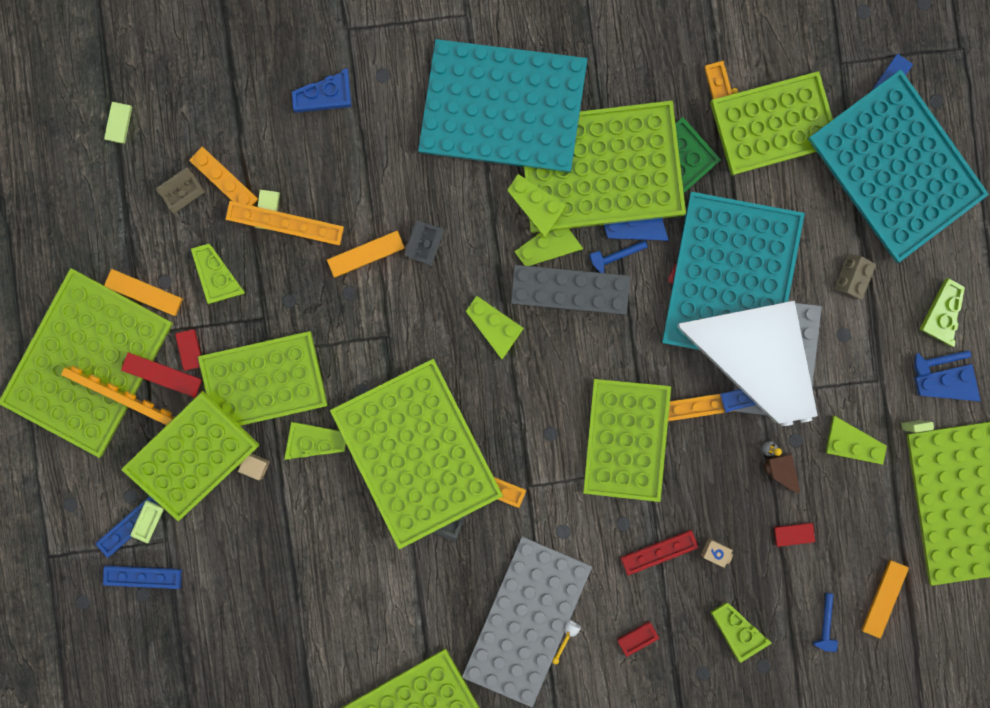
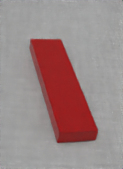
(161, 374)
(659, 552)

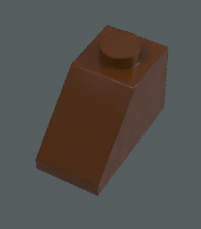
(783, 471)

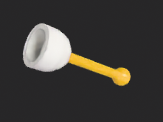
(571, 630)

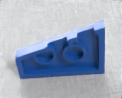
(324, 95)
(638, 230)
(950, 383)

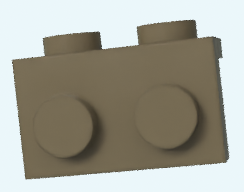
(180, 190)
(855, 276)

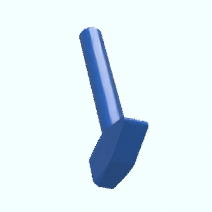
(598, 261)
(922, 366)
(826, 643)

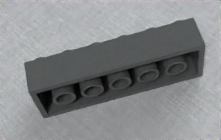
(570, 290)

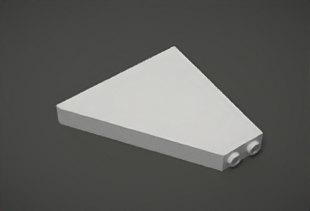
(762, 356)

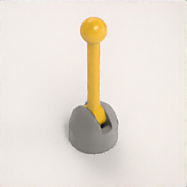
(774, 450)

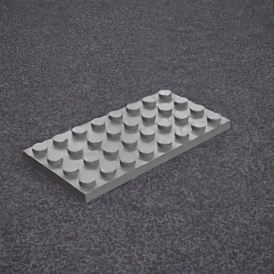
(527, 621)

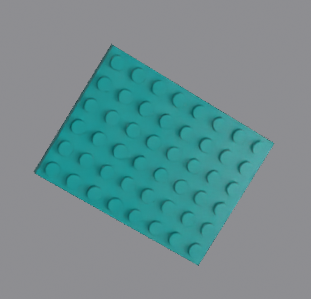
(503, 105)
(898, 166)
(730, 261)

